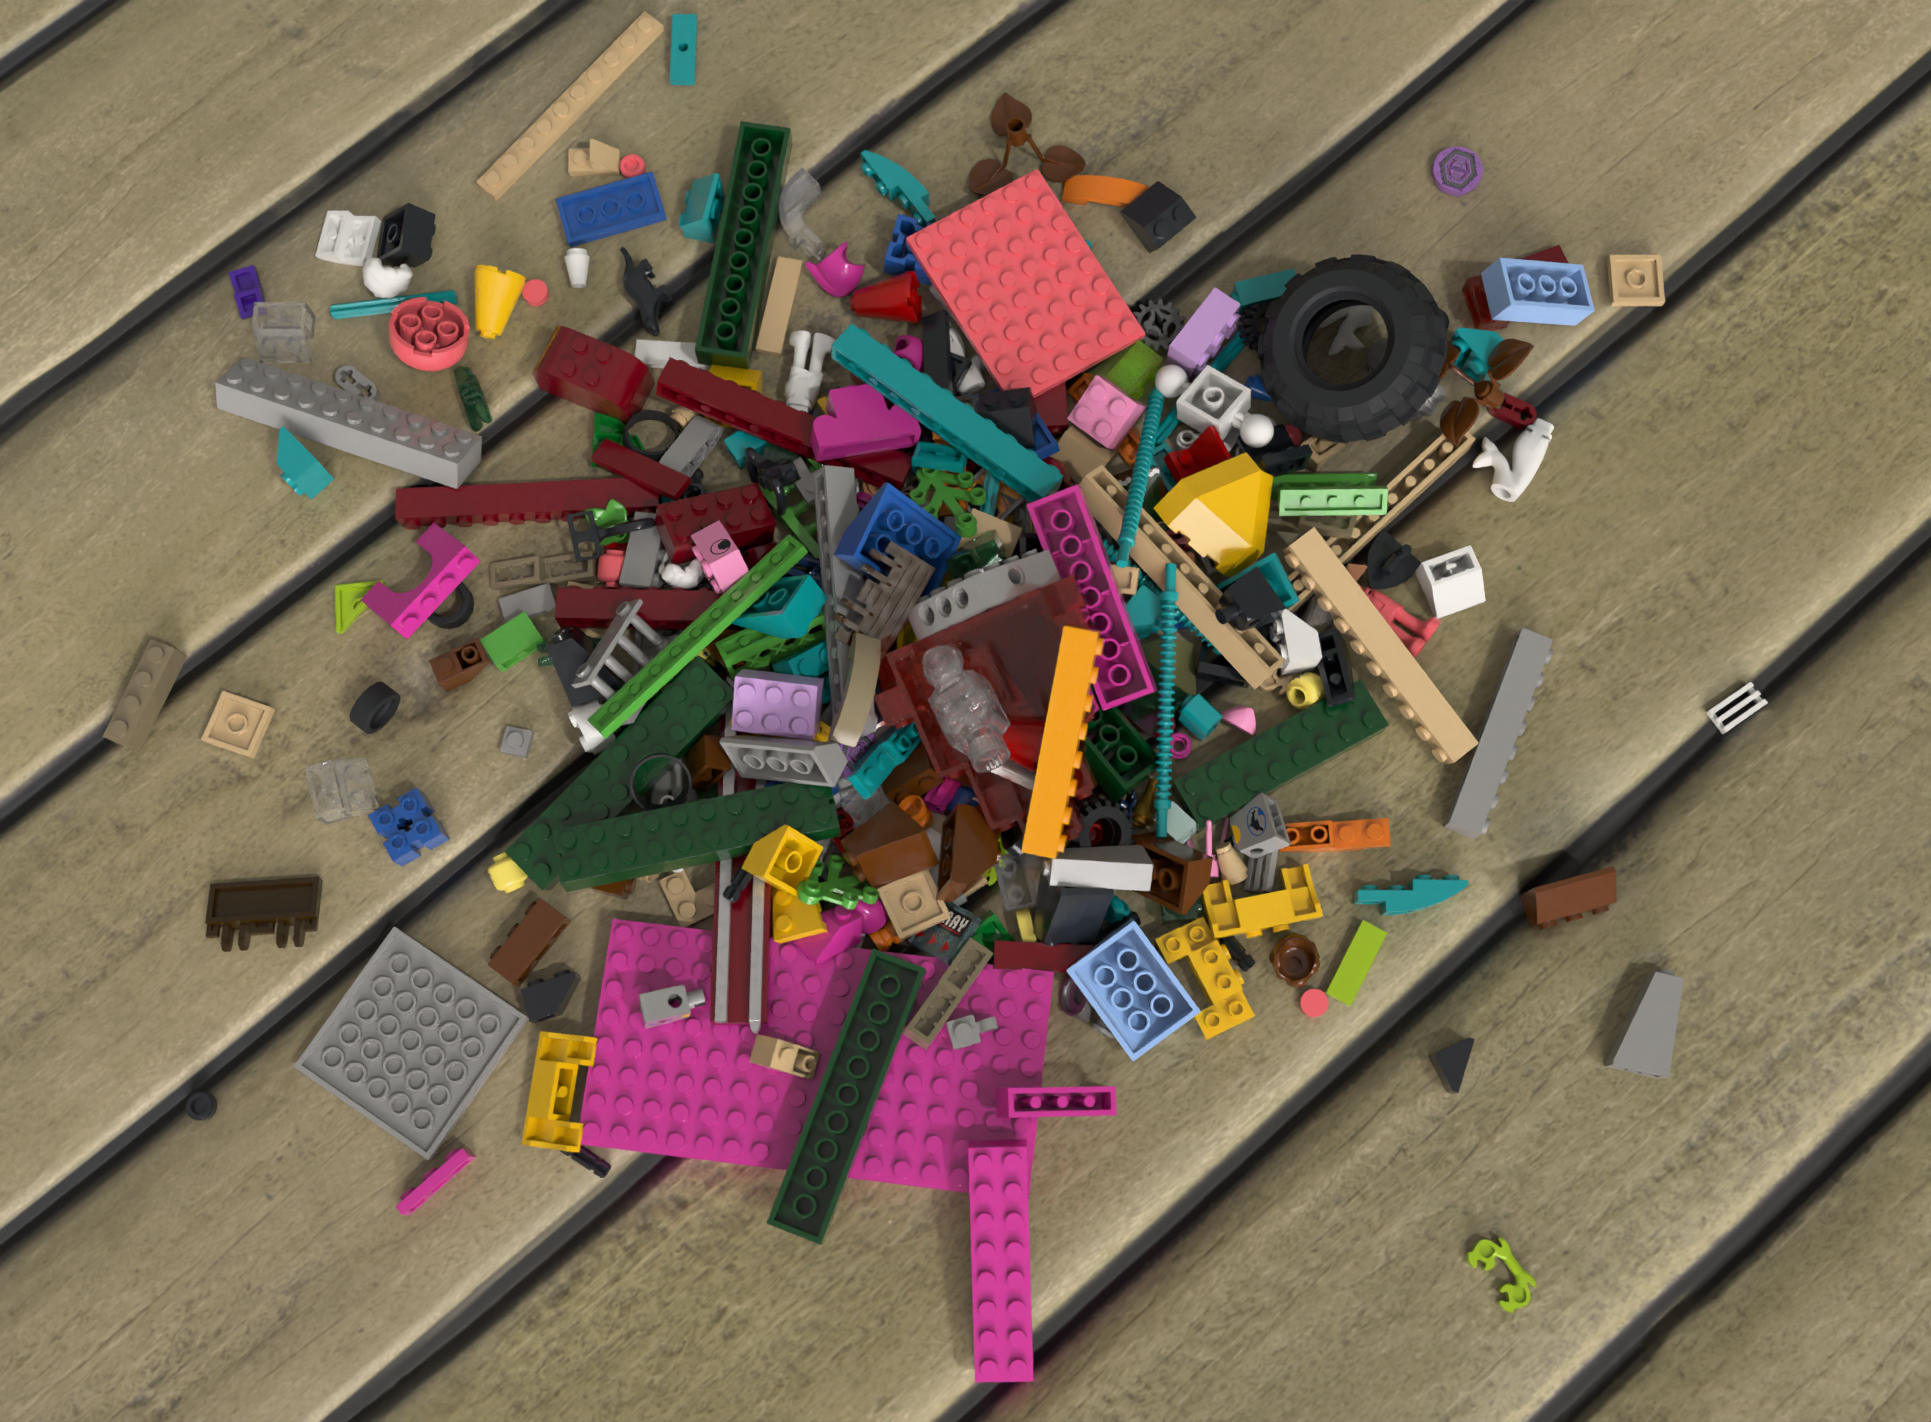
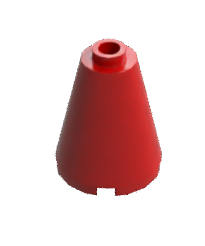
(890, 299)
(1025, 742)

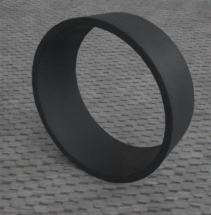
(648, 415)
(682, 797)

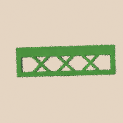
(750, 643)

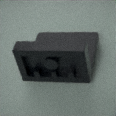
(1279, 455)

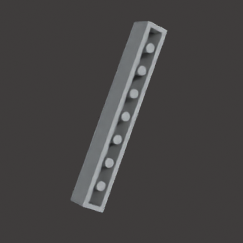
(1498, 734)

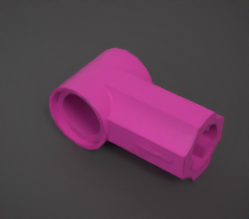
(941, 795)

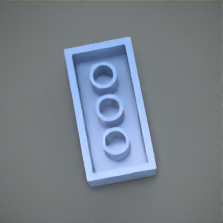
(1537, 291)

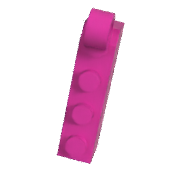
(1056, 1101)

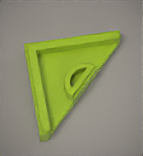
(349, 604)

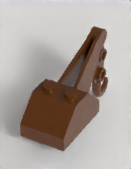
(966, 849)

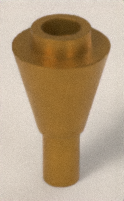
(1144, 808)

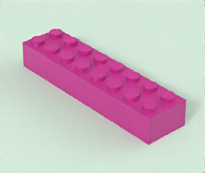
(1076, 547)
(1000, 1261)

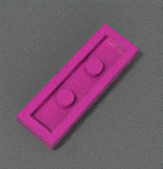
(434, 1180)

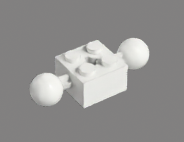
(1215, 402)

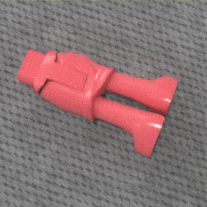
(1392, 610)

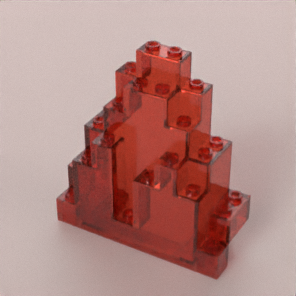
(1018, 655)

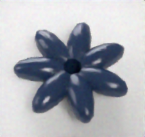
(1129, 802)

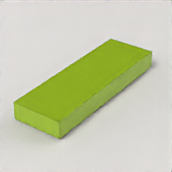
(1356, 963)

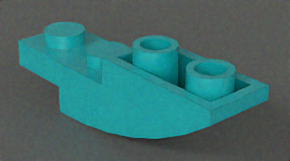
(898, 183)
(883, 757)
(1420, 894)

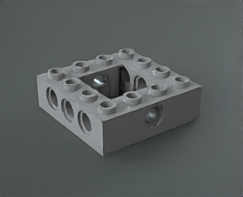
(981, 592)

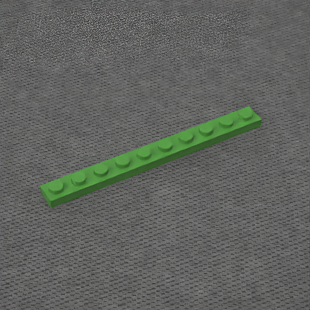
(697, 636)

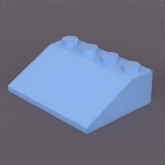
(1133, 989)

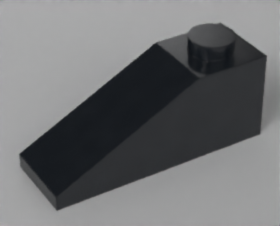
(1336, 668)

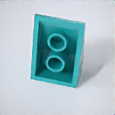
(1274, 574)
(785, 608)

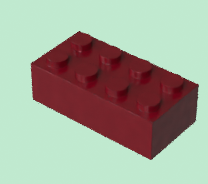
(738, 509)

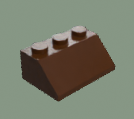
(1177, 874)
(1570, 898)

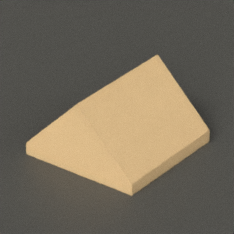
(1082, 453)

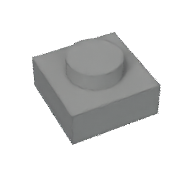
(517, 742)

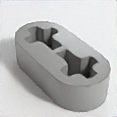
(360, 382)

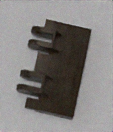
(888, 600)
(258, 905)

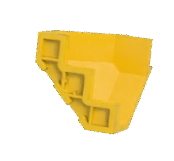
(1222, 512)

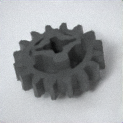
(1164, 319)

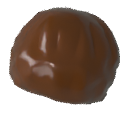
(1295, 959)

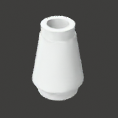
(577, 266)

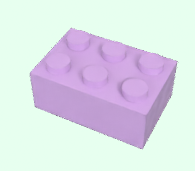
(1204, 333)
(777, 704)

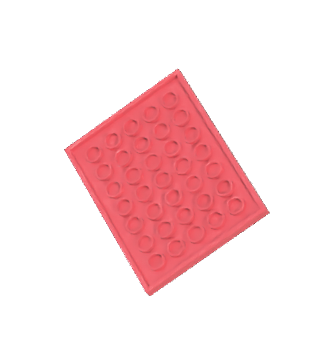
(1025, 287)

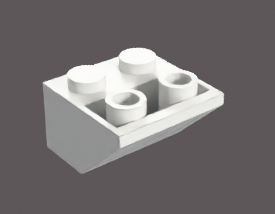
(1452, 582)
(1296, 644)

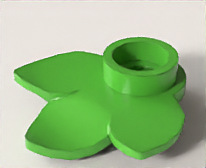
(613, 514)

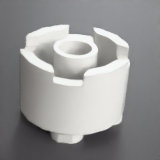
(591, 740)

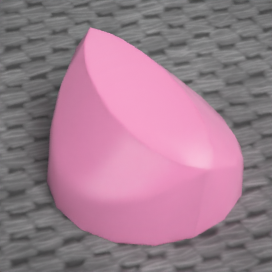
(1241, 718)

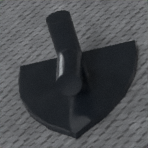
(1389, 562)

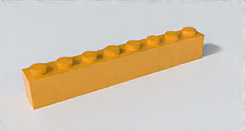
(1061, 741)

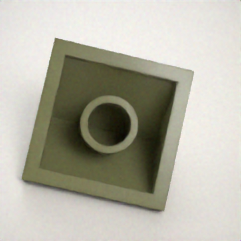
(1184, 664)

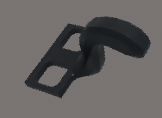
(598, 533)

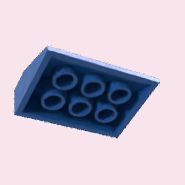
(898, 519)

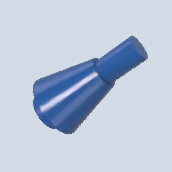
(1257, 388)

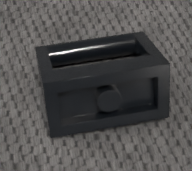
(1218, 673)

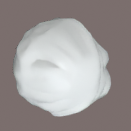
(386, 281)
(681, 575)

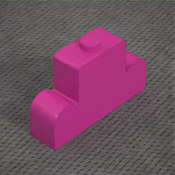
(861, 425)

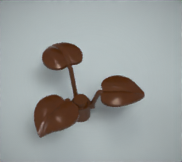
(1012, 119)
(1504, 360)

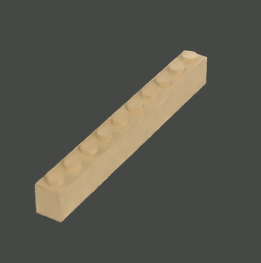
(1401, 494)
(1197, 594)
(1380, 647)

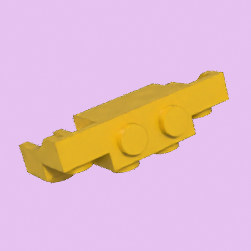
(1265, 911)
(1213, 973)
(553, 1091)

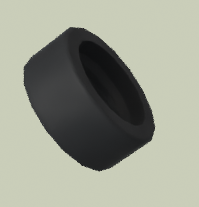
(461, 615)
(374, 707)

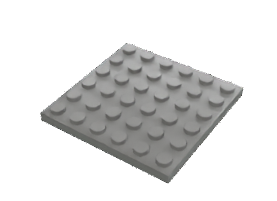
(411, 1043)

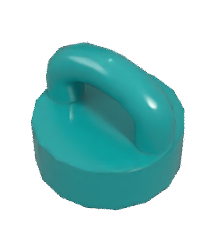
(1116, 910)

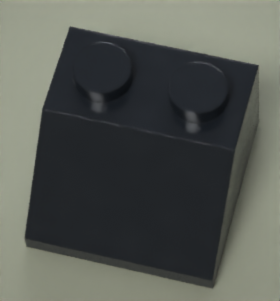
(1157, 216)
(406, 236)
(1012, 413)

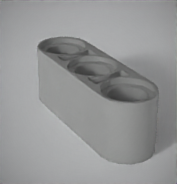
(692, 446)

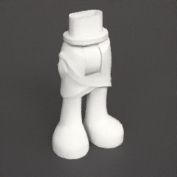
(804, 385)

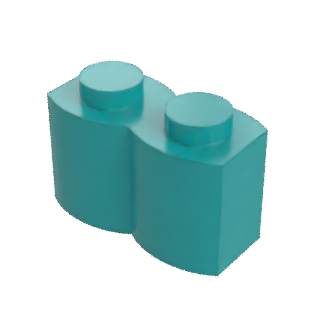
(1199, 716)

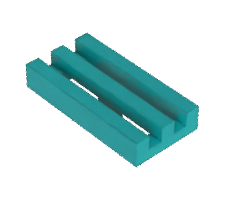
(939, 457)

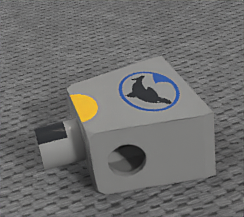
(1258, 828)
(657, 1011)

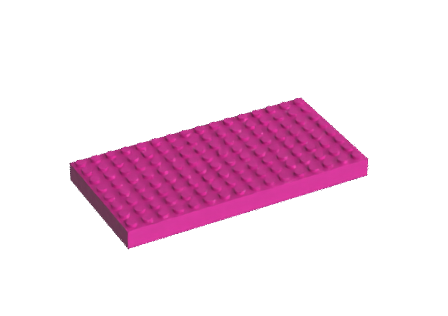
(699, 1097)

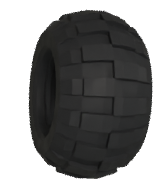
(1396, 386)

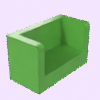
(512, 641)

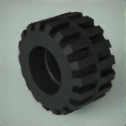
(1115, 820)

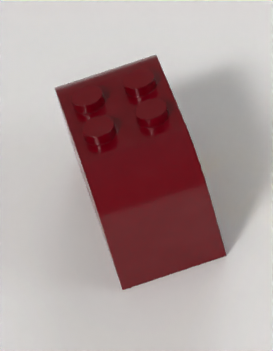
(593, 374)

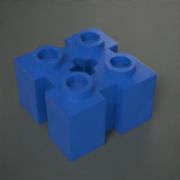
(899, 256)
(424, 831)

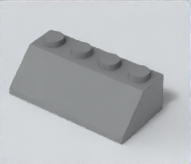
(785, 759)

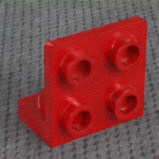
(1202, 454)

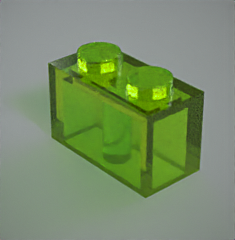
(1136, 369)

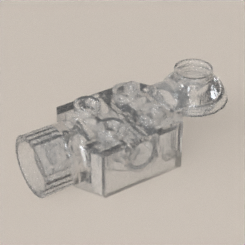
(966, 708)

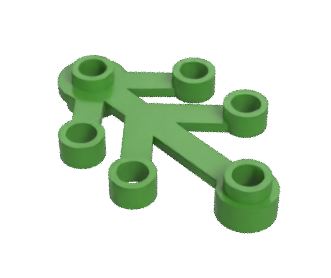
(932, 478)
(812, 891)

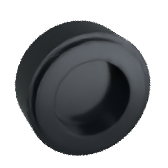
(201, 1106)

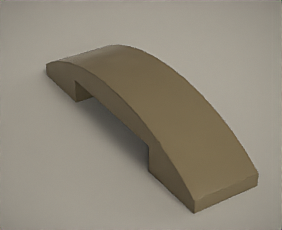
(858, 690)

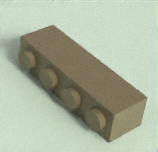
(145, 696)

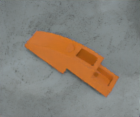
(1337, 836)

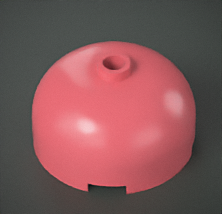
(428, 334)

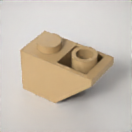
(784, 1057)

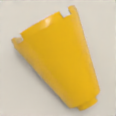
(495, 298)

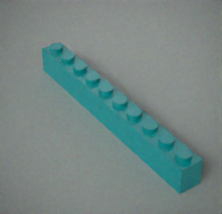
(945, 415)

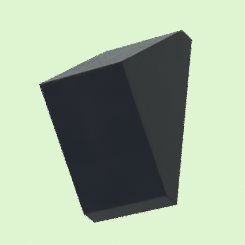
(1451, 1064)

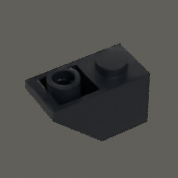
(550, 997)

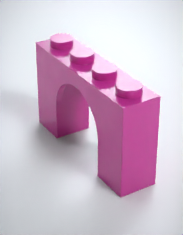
(410, 609)

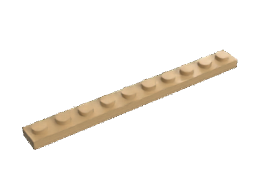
(570, 106)

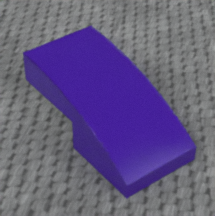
(247, 290)

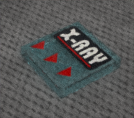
(948, 937)

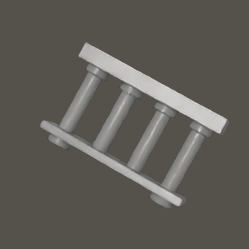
(601, 655)

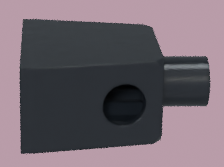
(1249, 602)

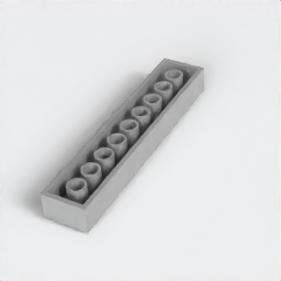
(349, 422)

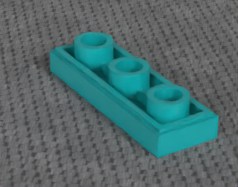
(683, 39)

